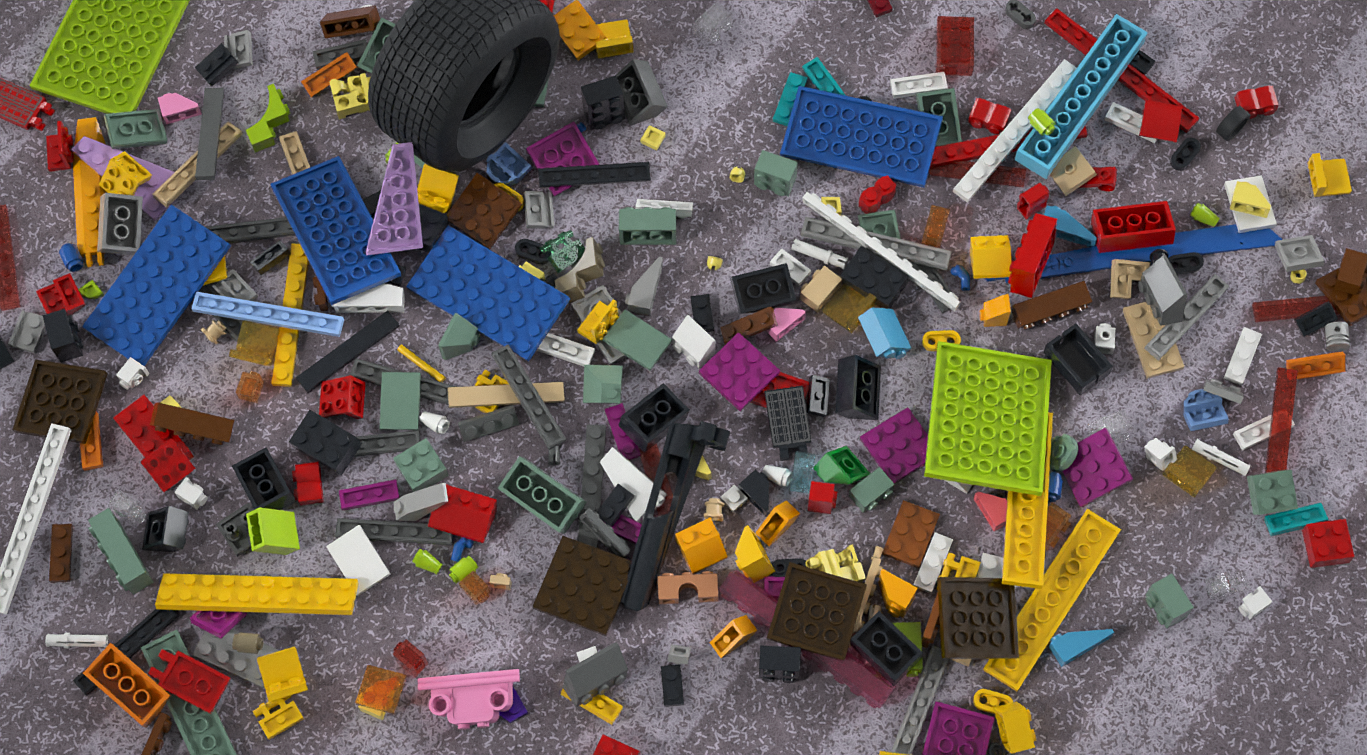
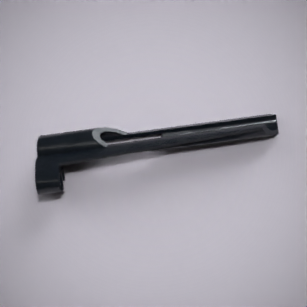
(681, 456)

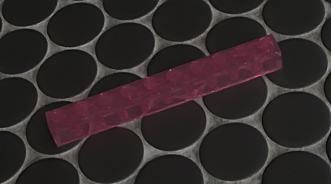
(852, 672)

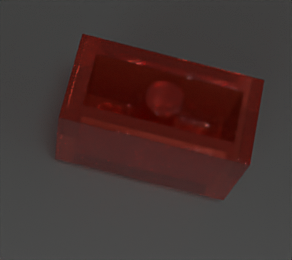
(410, 658)

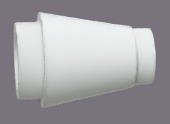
(435, 422)
(778, 475)

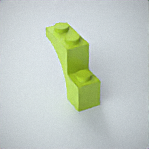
(262, 133)

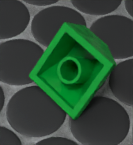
(840, 467)

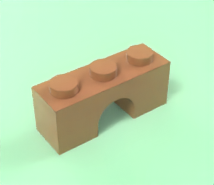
(704, 584)

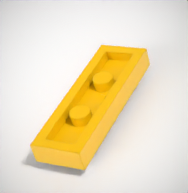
(602, 707)

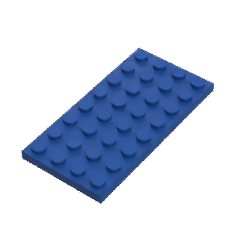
(861, 136)
(333, 230)
(156, 285)
(488, 292)

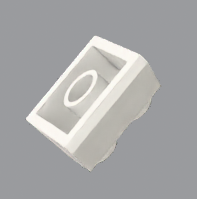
(693, 342)

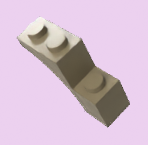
(587, 269)

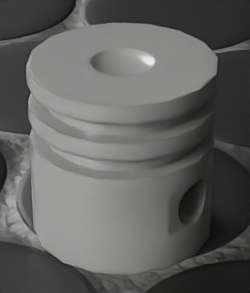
(1337, 338)

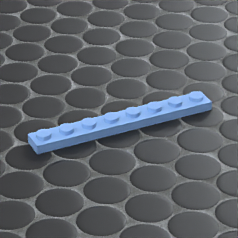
(268, 314)

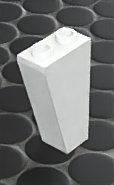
(374, 300)
(626, 474)

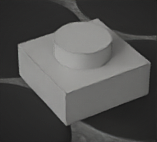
(679, 654)

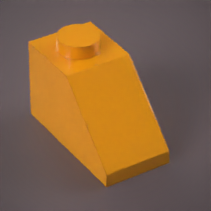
(996, 311)
(777, 522)
(733, 635)

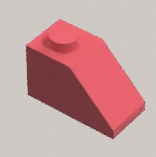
(993, 509)

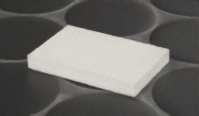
(1248, 222)
(358, 559)

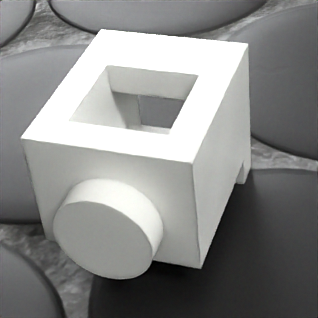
(1105, 345)
(131, 374)
(1160, 453)
(191, 493)
(1255, 603)

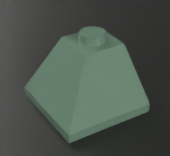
(458, 338)
(602, 384)

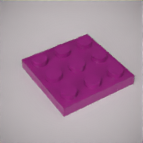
(562, 149)
(739, 372)
(897, 445)
(1096, 468)
(957, 731)

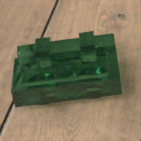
(568, 255)

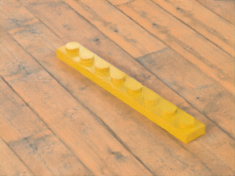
(293, 298)

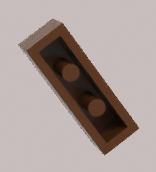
(350, 21)

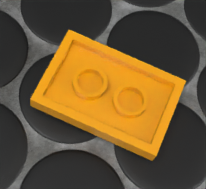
(578, 29)

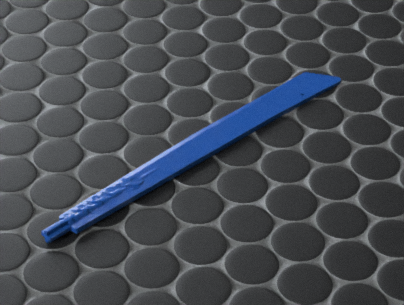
(1201, 241)

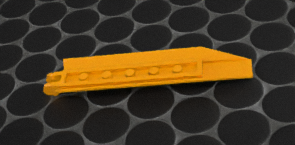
(87, 194)

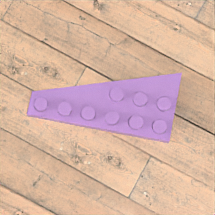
(98, 156)
(397, 213)

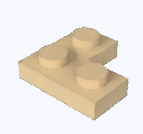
(1123, 274)

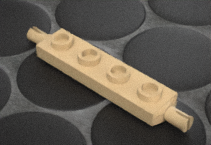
(874, 571)

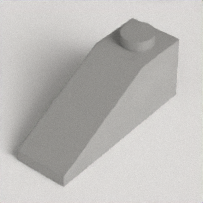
(644, 290)
(420, 503)

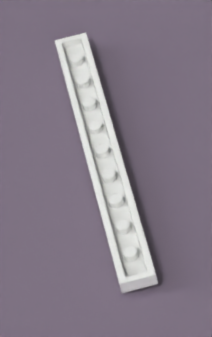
(1013, 133)
(874, 245)
(31, 513)

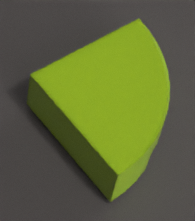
(91, 290)

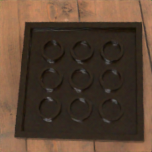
(62, 397)
(583, 586)
(816, 611)
(977, 618)

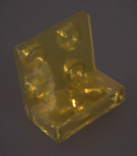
(848, 306)
(256, 343)
(1189, 471)

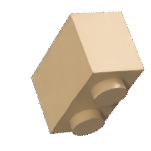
(820, 288)

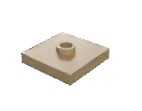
(1072, 171)

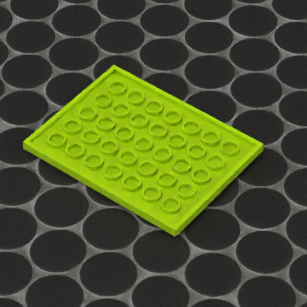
(108, 52)
(988, 418)

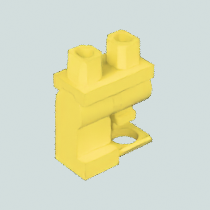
(357, 98)
(830, 563)

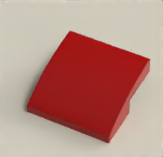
(1160, 121)
(61, 295)

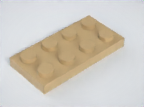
(1143, 329)

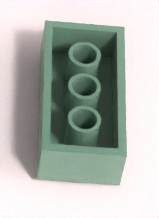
(542, 495)
(119, 552)

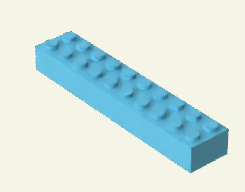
(1082, 95)

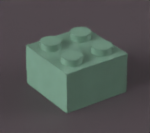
(775, 173)
(420, 466)
(1272, 492)
(1168, 601)

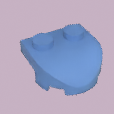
(507, 166)
(1203, 410)

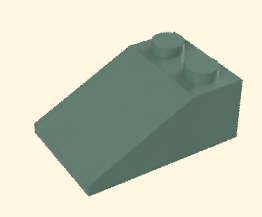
(375, 45)
(942, 104)

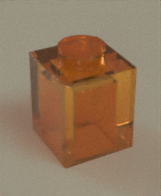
(250, 386)
(475, 588)

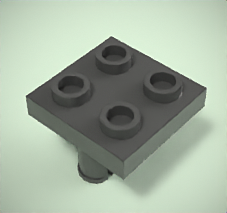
(236, 530)

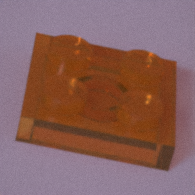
(381, 689)

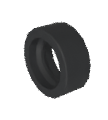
(1233, 123)

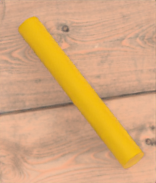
(422, 364)

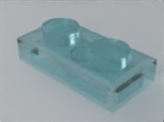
(802, 472)

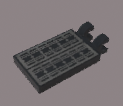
(788, 420)

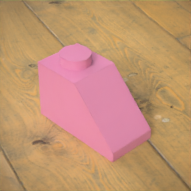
(177, 108)
(787, 320)

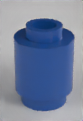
(71, 257)
(1055, 486)

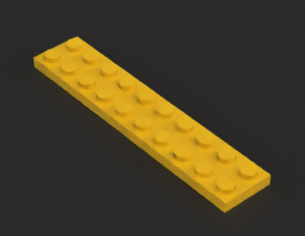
(1027, 531)
(1060, 589)
(257, 594)

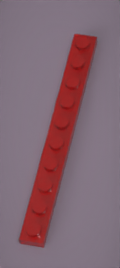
(1130, 77)
(973, 149)

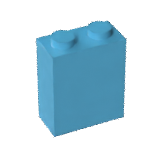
(884, 333)

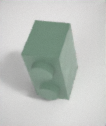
(872, 490)

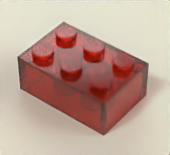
(954, 45)

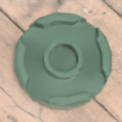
(1063, 452)

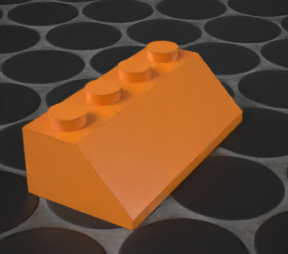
(127, 685)

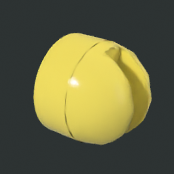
(737, 175)
(714, 261)
(1302, 276)

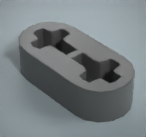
(1021, 13)

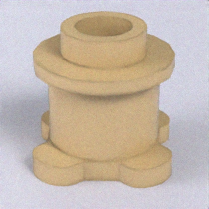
(214, 331)
(714, 509)

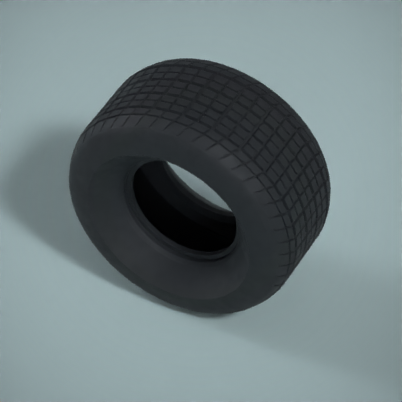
(462, 76)

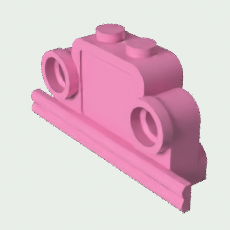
(471, 697)

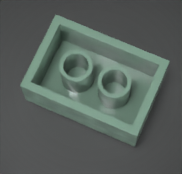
(647, 226)

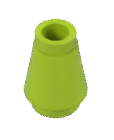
(1204, 215)
(426, 561)

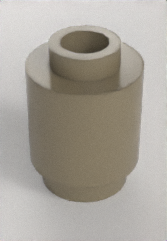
(247, 643)

